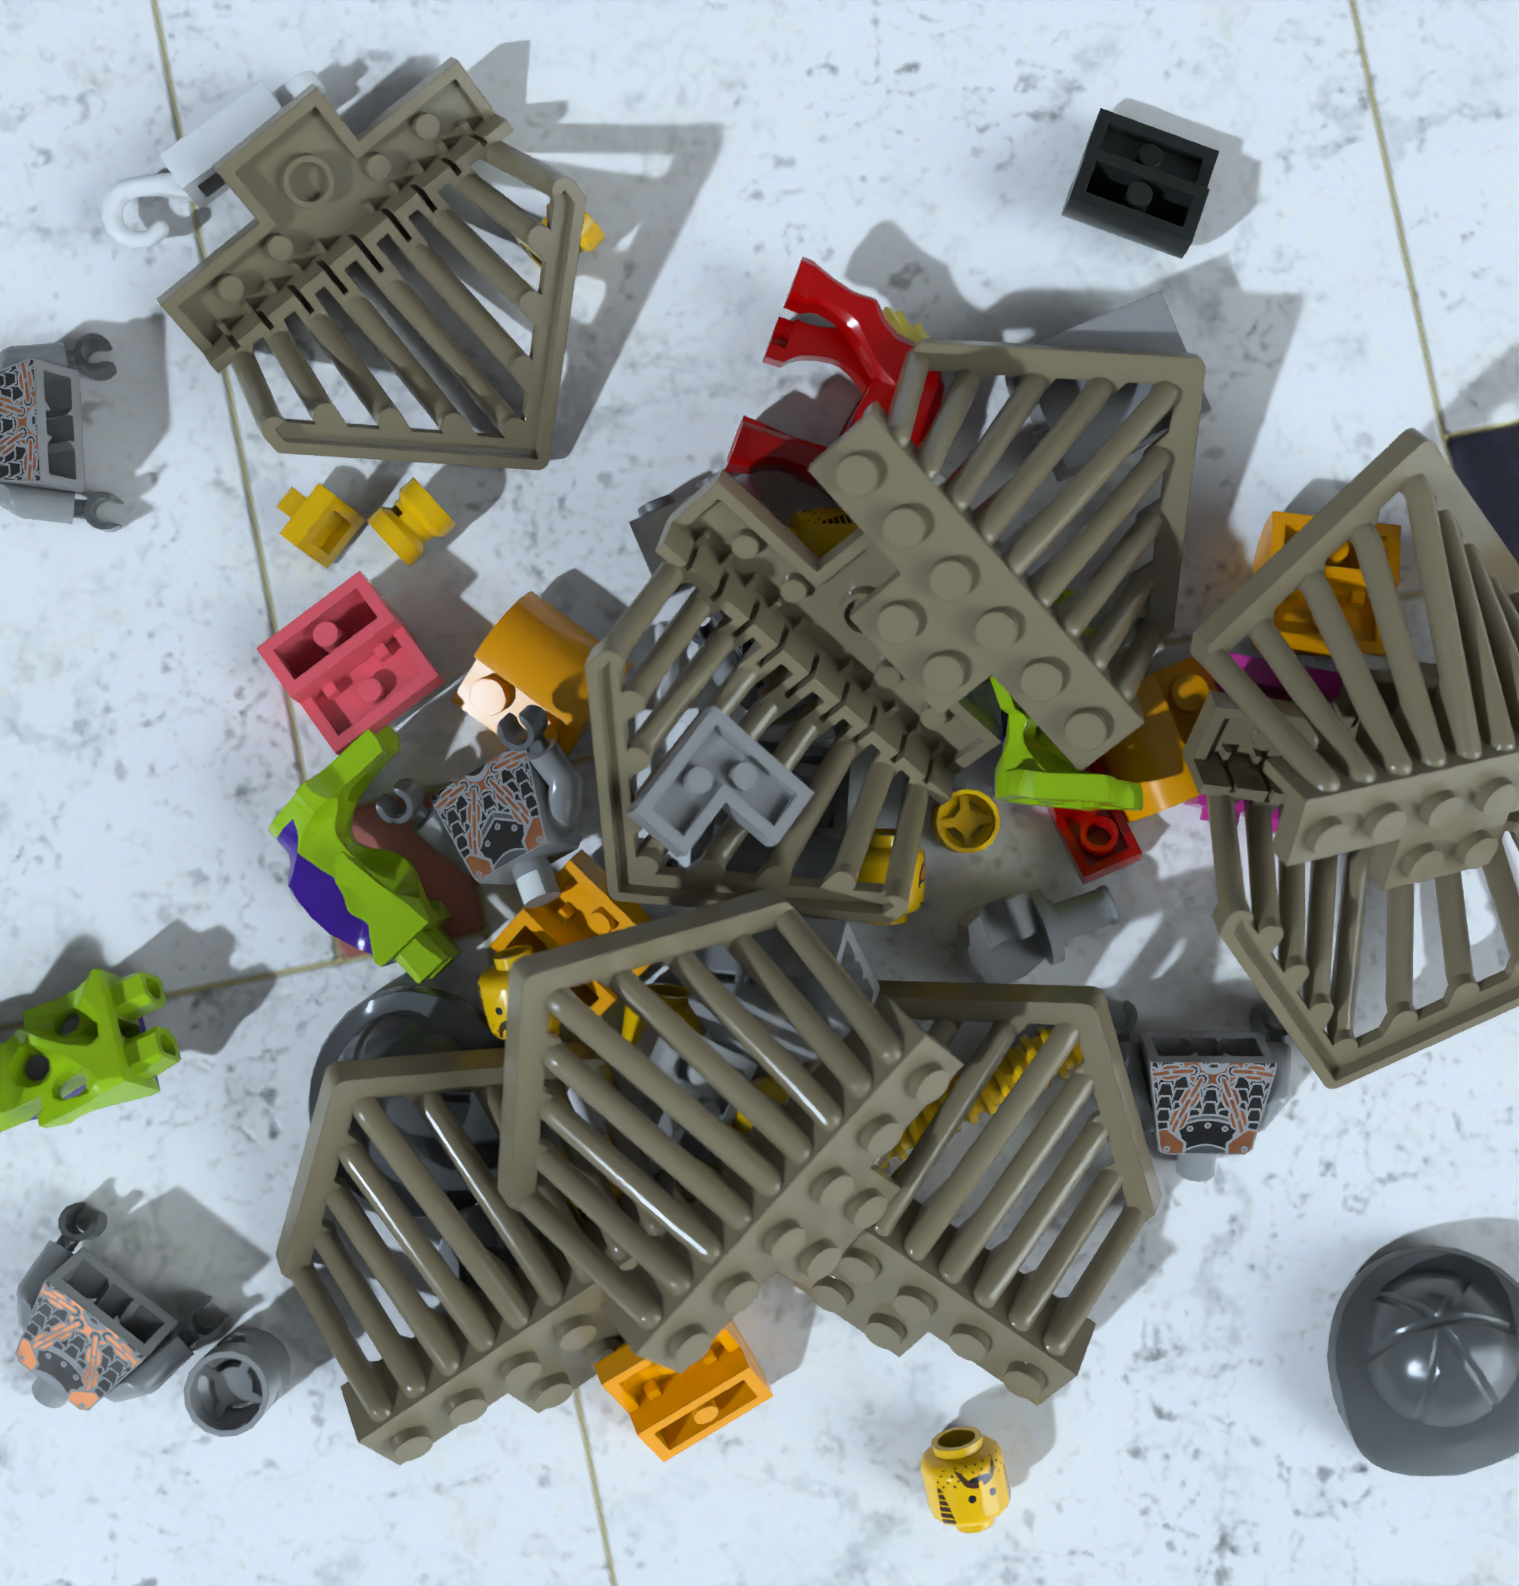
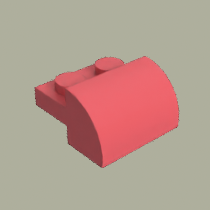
(351, 663)

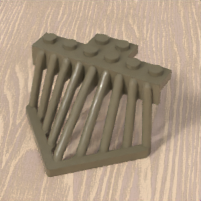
(327, 203)
(962, 596)
(799, 618)
(1227, 766)
(1439, 773)
(787, 1194)
(927, 1276)
(529, 1328)

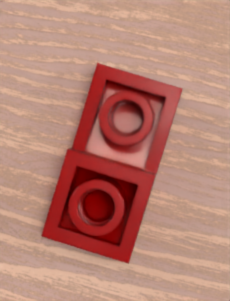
(1096, 839)

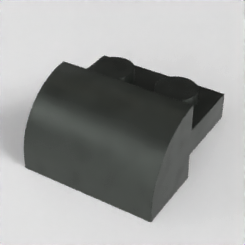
(1141, 184)

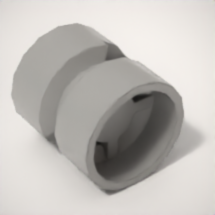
(237, 1382)

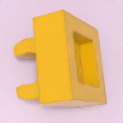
(319, 523)

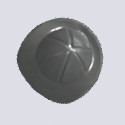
(414, 1023)
(1428, 1362)

